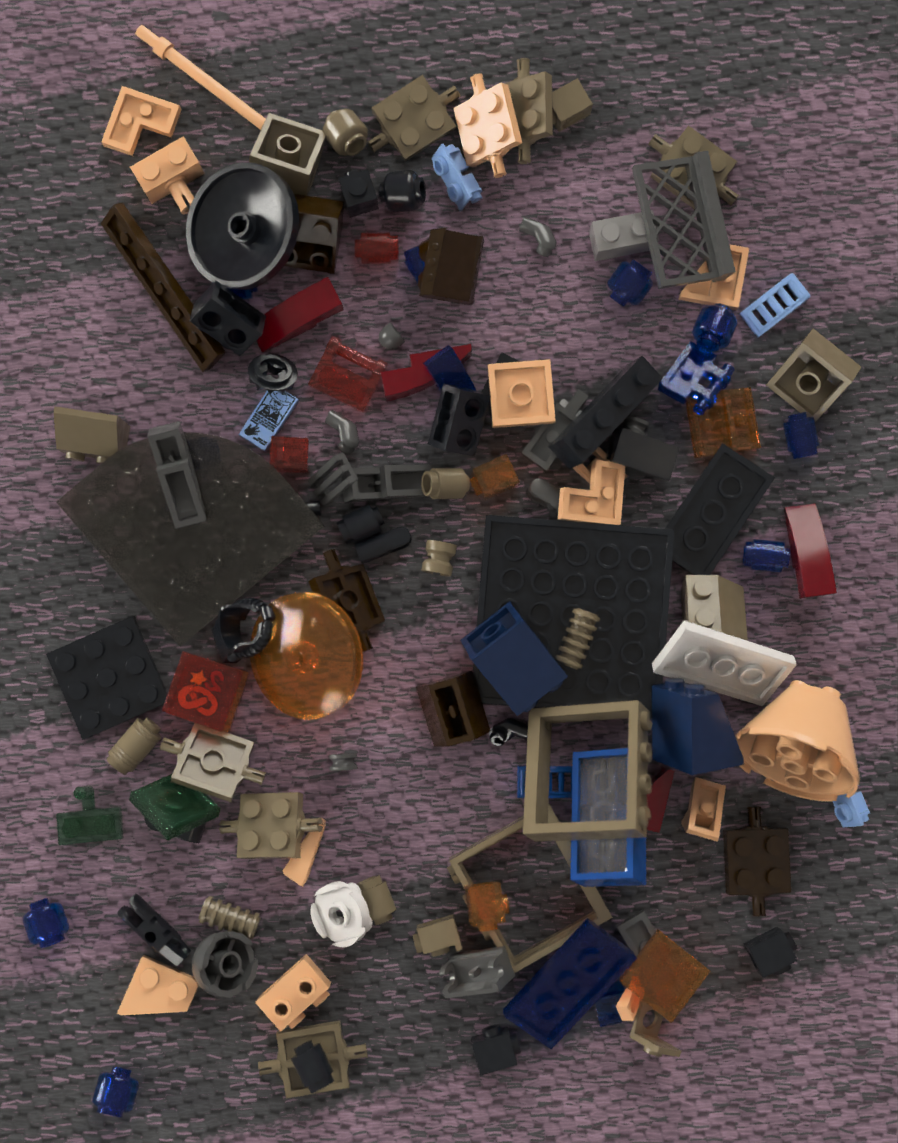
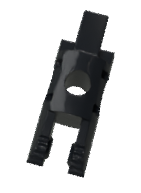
(154, 930)

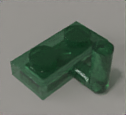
(89, 823)

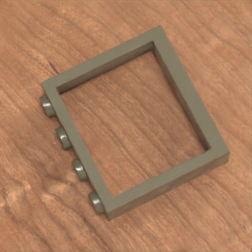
(538, 773)
(460, 874)

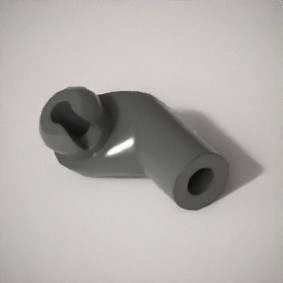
(542, 234)
(347, 431)

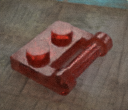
(343, 383)

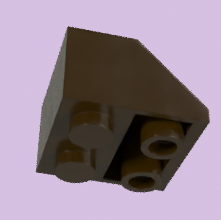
(318, 234)
(453, 710)

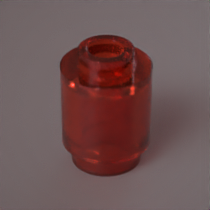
(377, 248)

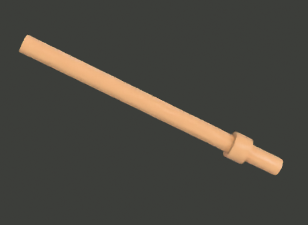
(165, 49)

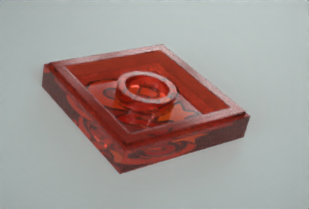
(202, 691)

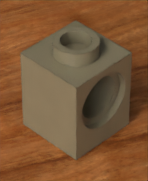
(570, 105)

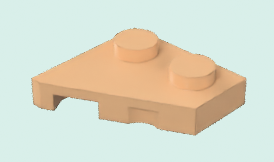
(724, 292)
(158, 989)

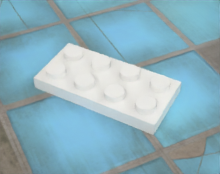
(723, 663)

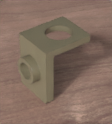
(648, 1035)

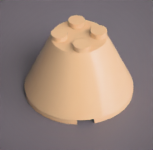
(802, 744)

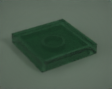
(173, 807)

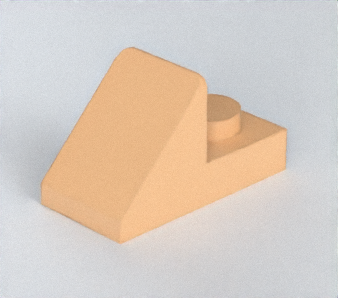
(705, 809)

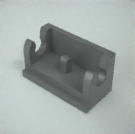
(477, 972)

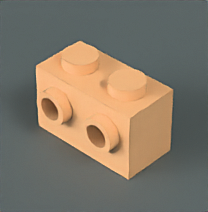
(294, 993)

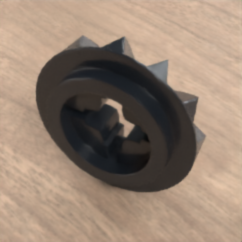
(277, 365)

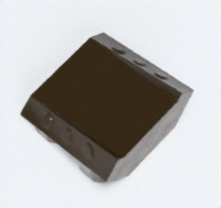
(450, 266)

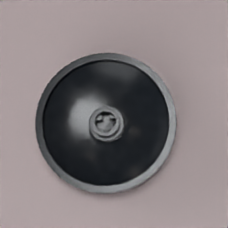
(242, 226)

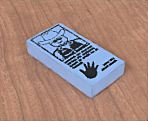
(268, 418)

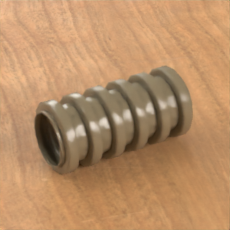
(577, 638)
(228, 917)

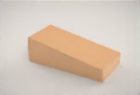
(628, 1005)

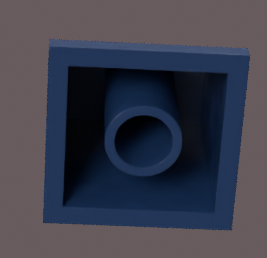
(513, 659)
(691, 729)

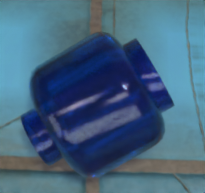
(630, 283)
(714, 327)
(45, 923)
(115, 1092)

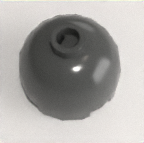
(224, 964)

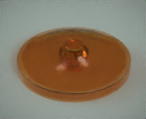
(311, 657)

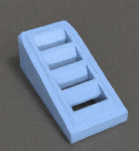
(795, 288)

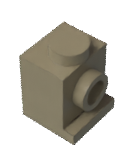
(437, 936)

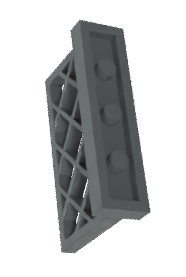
(708, 222)

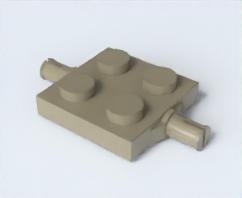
(532, 107)
(413, 118)
(687, 146)
(212, 762)
(270, 825)
(334, 1046)

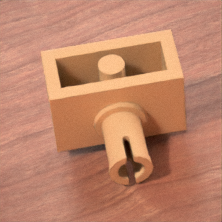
(169, 172)

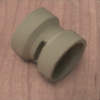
(438, 557)

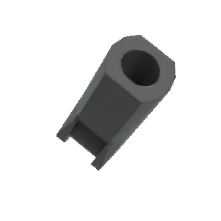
(544, 494)

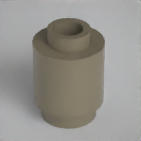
(445, 483)
(377, 898)

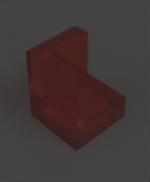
(289, 454)

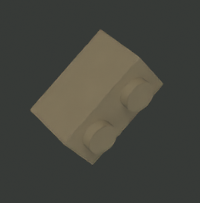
(290, 151)
(814, 375)
(89, 434)
(714, 604)

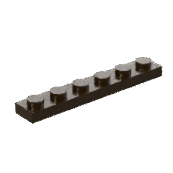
(160, 285)

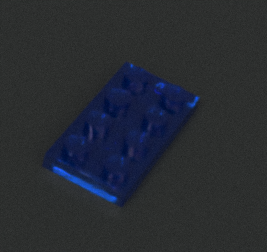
(569, 983)

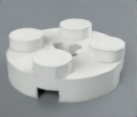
(353, 906)

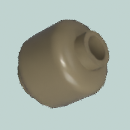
(345, 132)

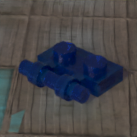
(687, 373)

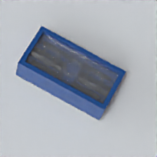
(601, 795)

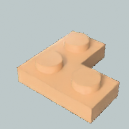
(132, 114)
(599, 504)

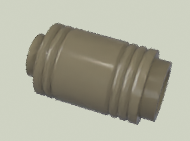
(134, 745)

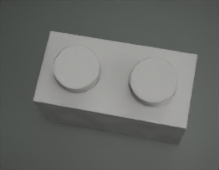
(618, 236)

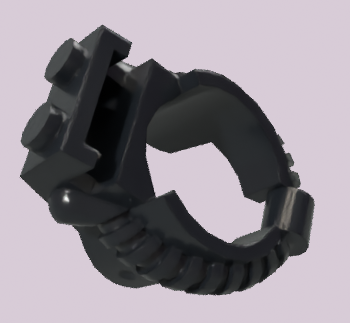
(227, 630)

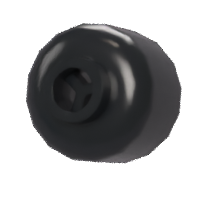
(402, 191)

